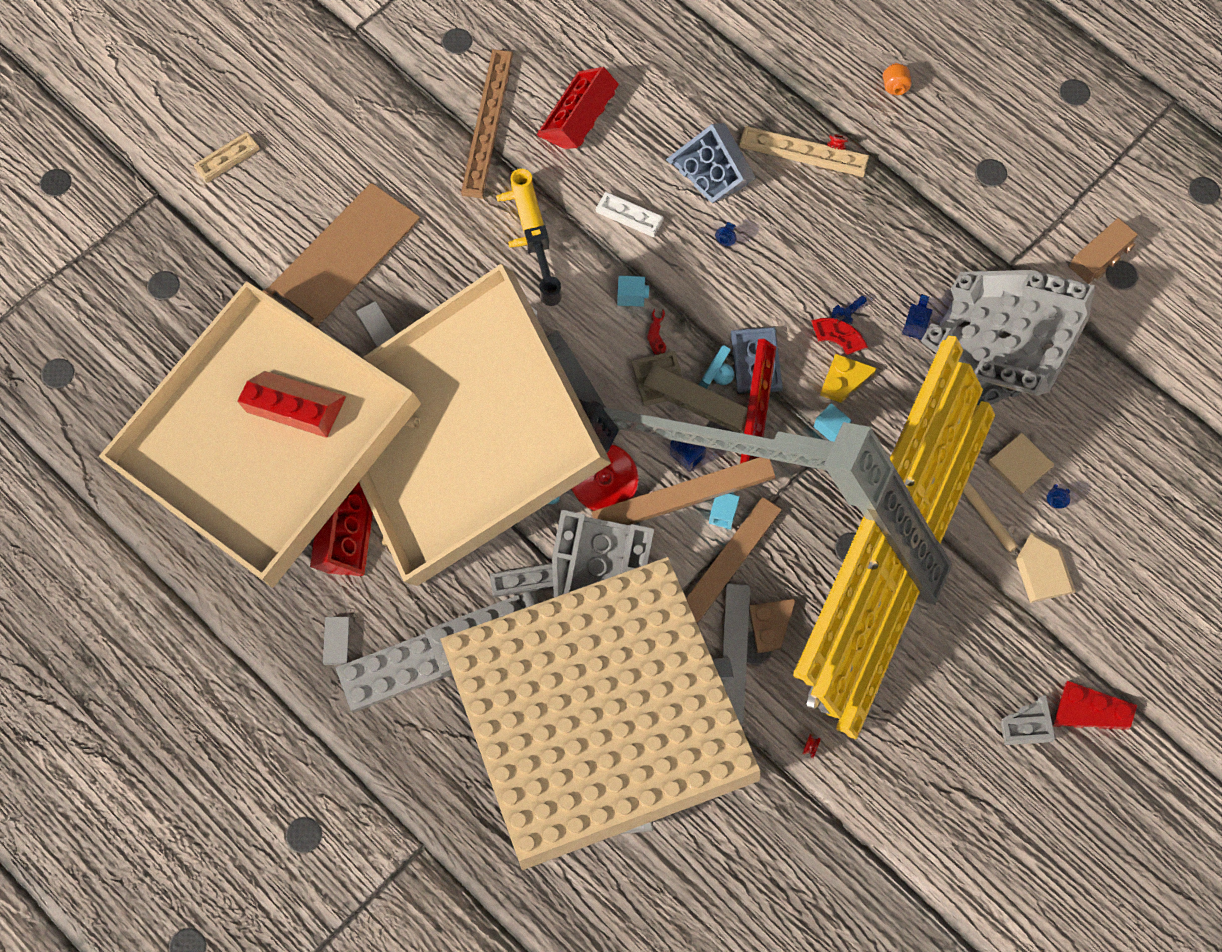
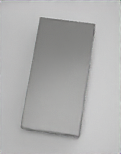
(336, 640)

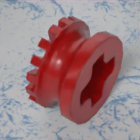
(837, 141)
(810, 746)

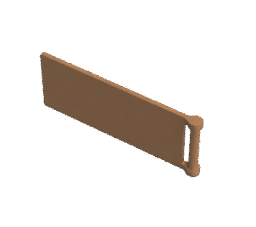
(344, 253)

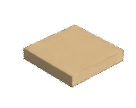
(1021, 463)

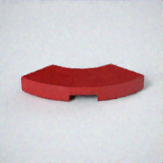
(840, 333)

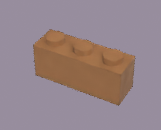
(1104, 251)

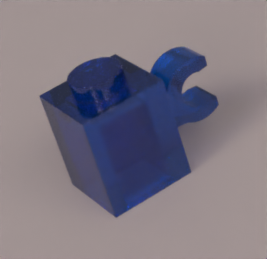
(918, 319)
(687, 454)

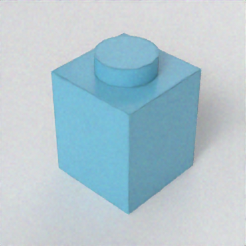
(632, 291)
(830, 422)
(724, 510)

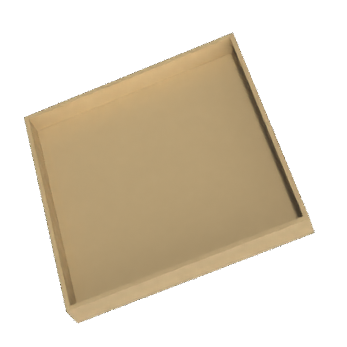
(493, 428)
(245, 478)
(598, 712)

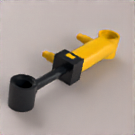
(534, 230)

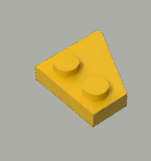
(844, 377)

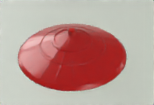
(611, 484)

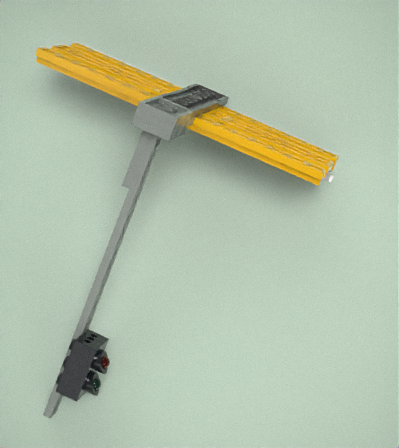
(899, 541)

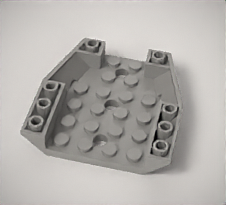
(1020, 302)

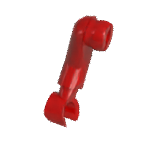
(653, 336)

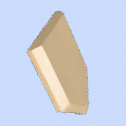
(1043, 570)

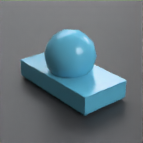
(718, 371)

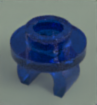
(726, 235)
(1058, 497)

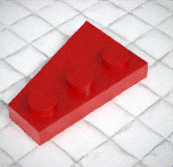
(1090, 708)

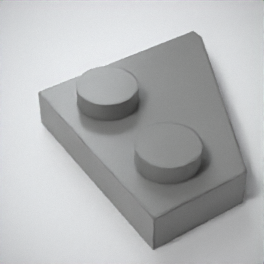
(1029, 724)

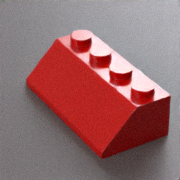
(579, 108)
(291, 403)
(344, 538)

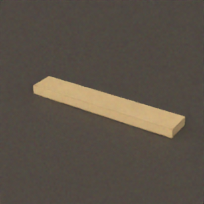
(804, 151)

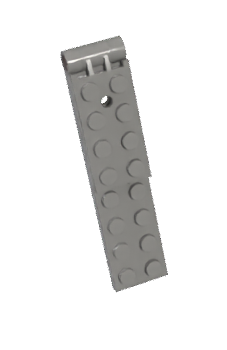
(414, 660)

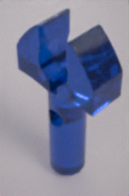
(838, 311)

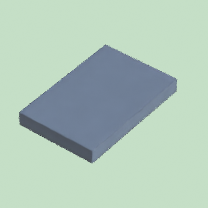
(744, 352)

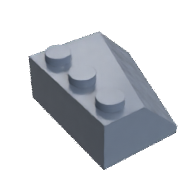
(713, 163)

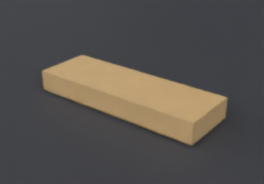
(226, 157)

